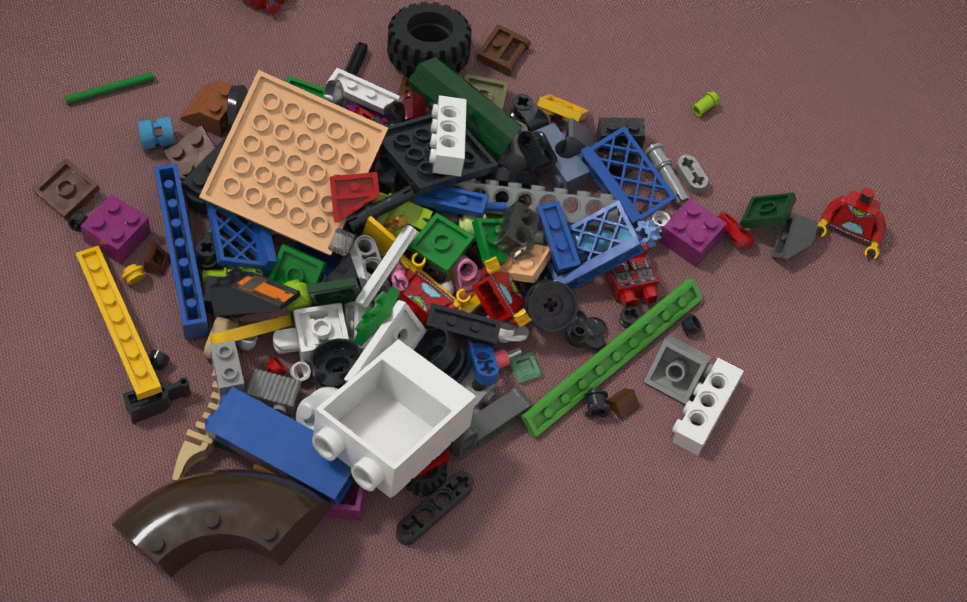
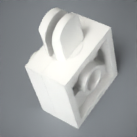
(309, 327)

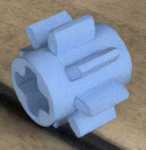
(648, 232)

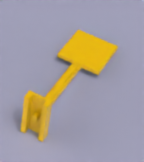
(384, 241)

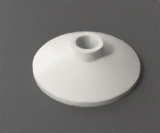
(512, 332)

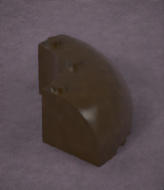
(222, 513)

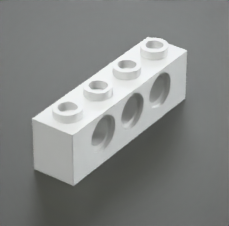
(449, 136)
(692, 436)

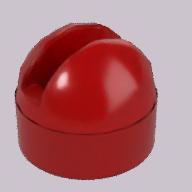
(276, 366)

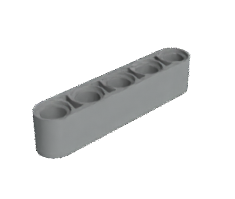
(367, 260)

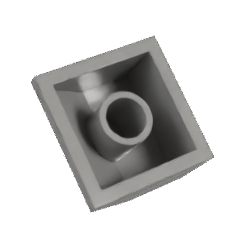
(677, 369)

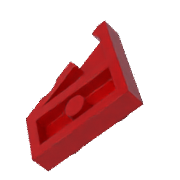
(352, 193)

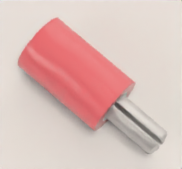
(503, 357)

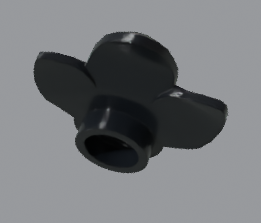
(586, 331)

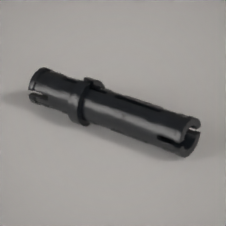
(381, 207)

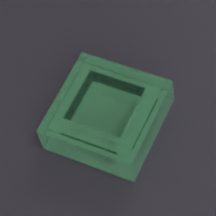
(525, 367)

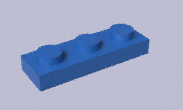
(455, 201)
(558, 236)

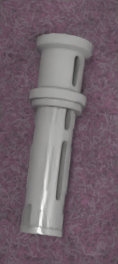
(664, 167)

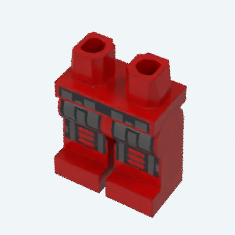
(634, 280)

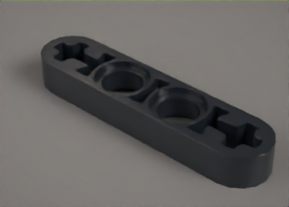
(438, 511)

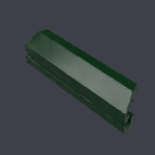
(484, 118)

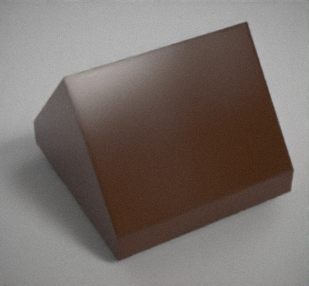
(156, 260)
(623, 402)

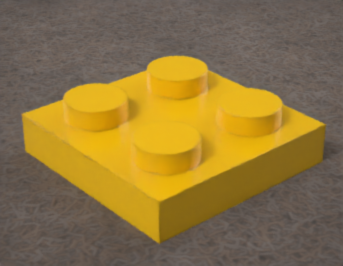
(559, 106)

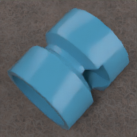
(148, 136)

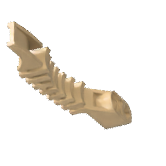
(199, 443)

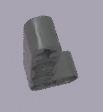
(491, 422)

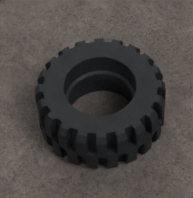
(433, 23)

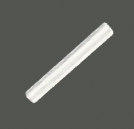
(386, 266)

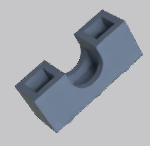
(569, 172)

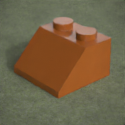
(209, 108)

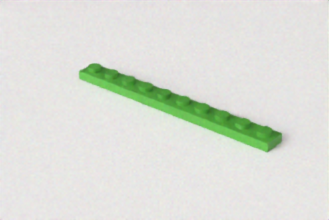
(611, 357)

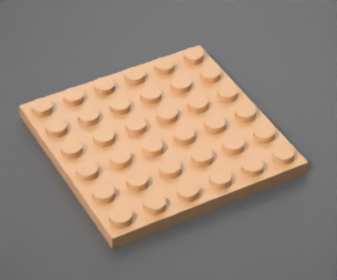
(282, 160)

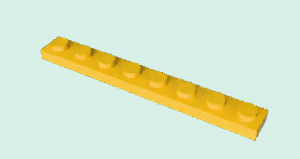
(119, 323)

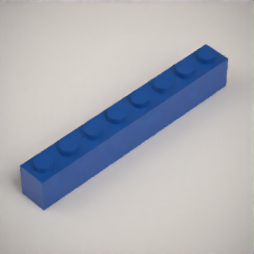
(181, 252)

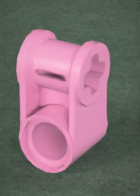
(465, 278)

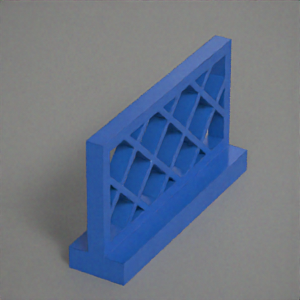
(608, 183)
(260, 247)
(603, 261)

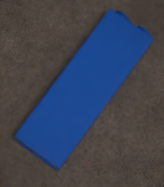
(277, 444)

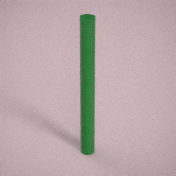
(108, 88)

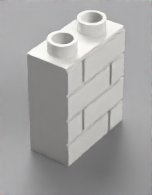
(392, 419)

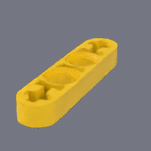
(251, 330)

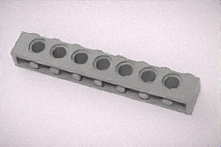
(537, 194)

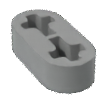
(688, 175)

